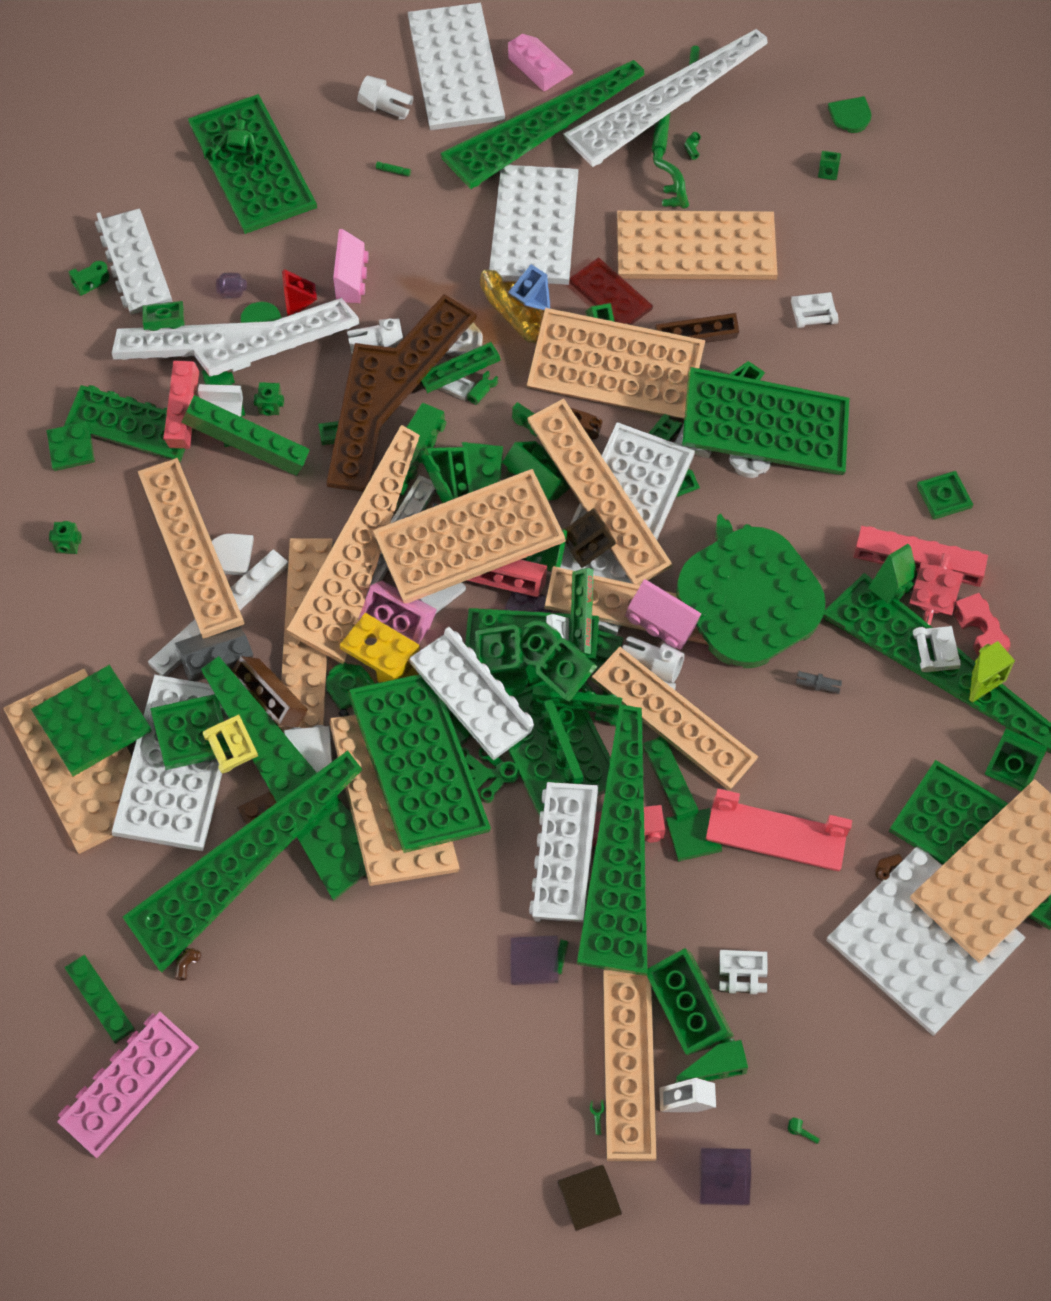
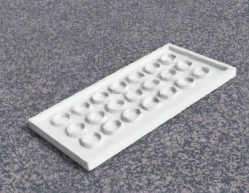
(456, 66)
(534, 222)
(650, 476)
(174, 803)

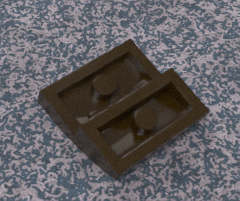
(588, 538)
(589, 1197)

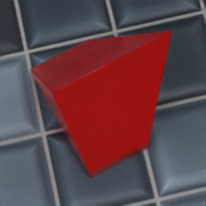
(298, 292)

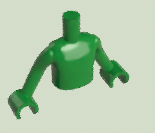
(236, 141)

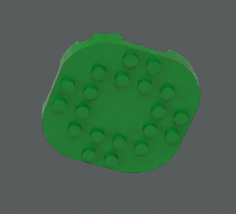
(751, 596)

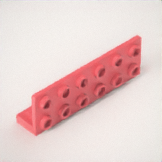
(777, 833)

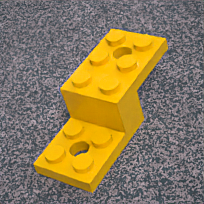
(388, 655)

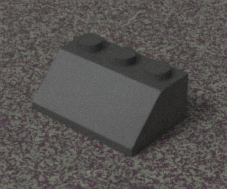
(199, 652)

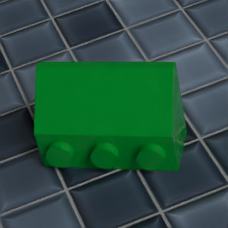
(531, 455)

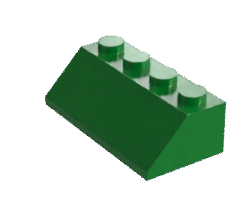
(688, 1002)

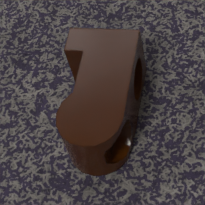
(590, 423)

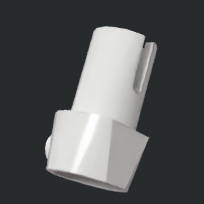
(376, 95)
(385, 334)
(662, 661)

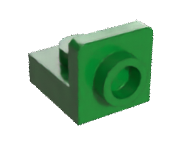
(829, 165)

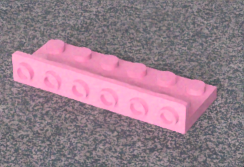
(127, 1084)

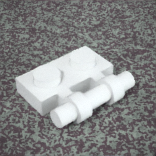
(742, 963)

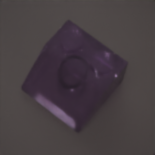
(725, 1176)

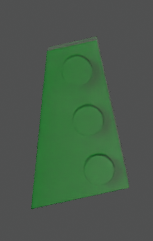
(448, 471)

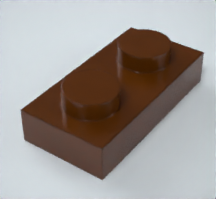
(256, 807)

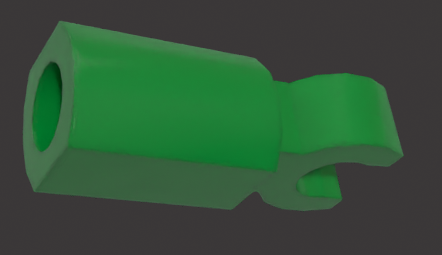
(481, 388)

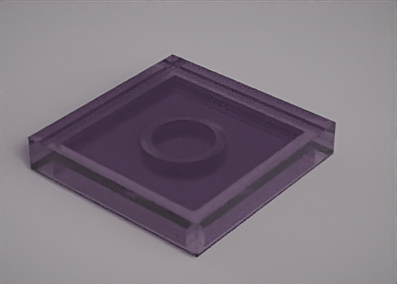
(534, 960)

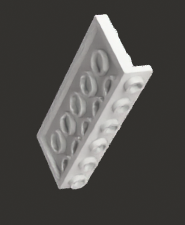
(133, 260)
(472, 693)
(564, 852)

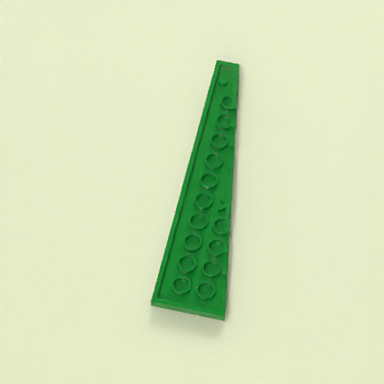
(501, 145)
(890, 631)
(331, 836)
(196, 897)
(616, 900)

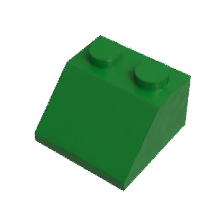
(895, 575)
(1015, 760)

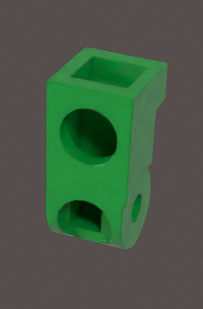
(90, 277)

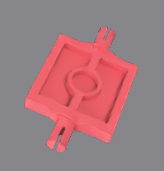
(936, 589)

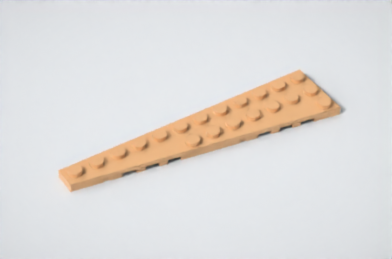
(344, 579)

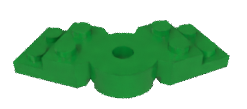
(556, 660)

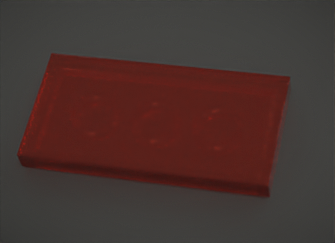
(604, 286)

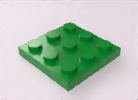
(181, 728)

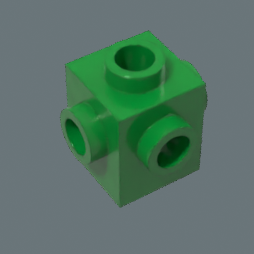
(269, 399)
(65, 537)

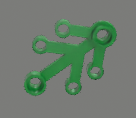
(481, 773)

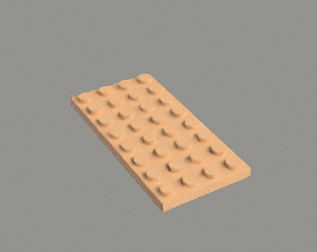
(696, 245)
(614, 363)
(468, 536)
(83, 802)
(373, 823)
(994, 876)

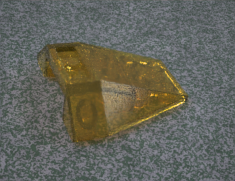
(522, 318)

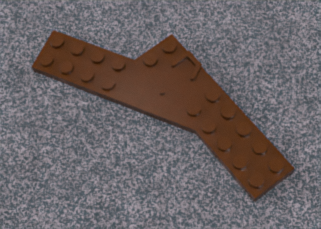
(381, 381)

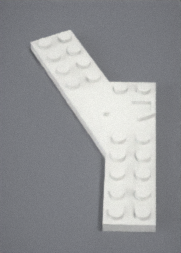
(235, 344)

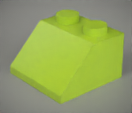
(990, 670)

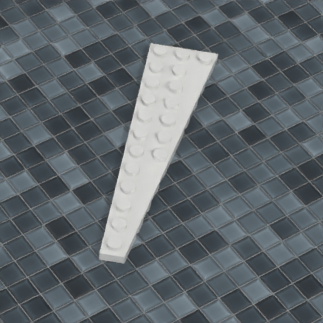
(626, 120)

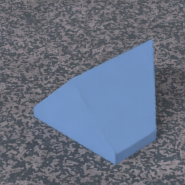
(532, 289)

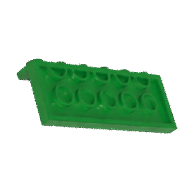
(123, 421)

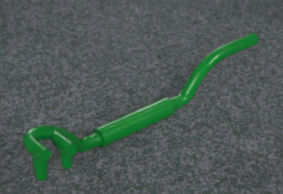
(659, 149)

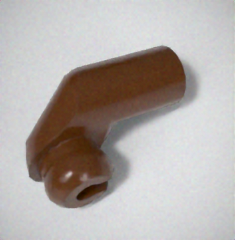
(885, 864)
(183, 961)

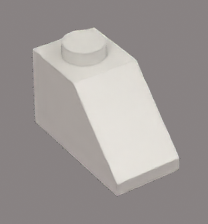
(688, 1096)

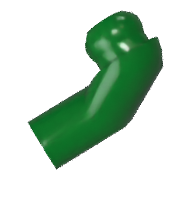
(691, 144)

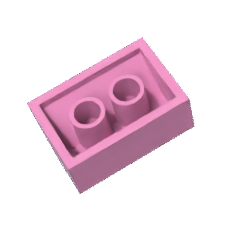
(537, 61)
(350, 268)
(386, 605)
(662, 615)

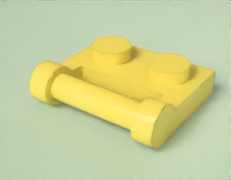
(237, 740)

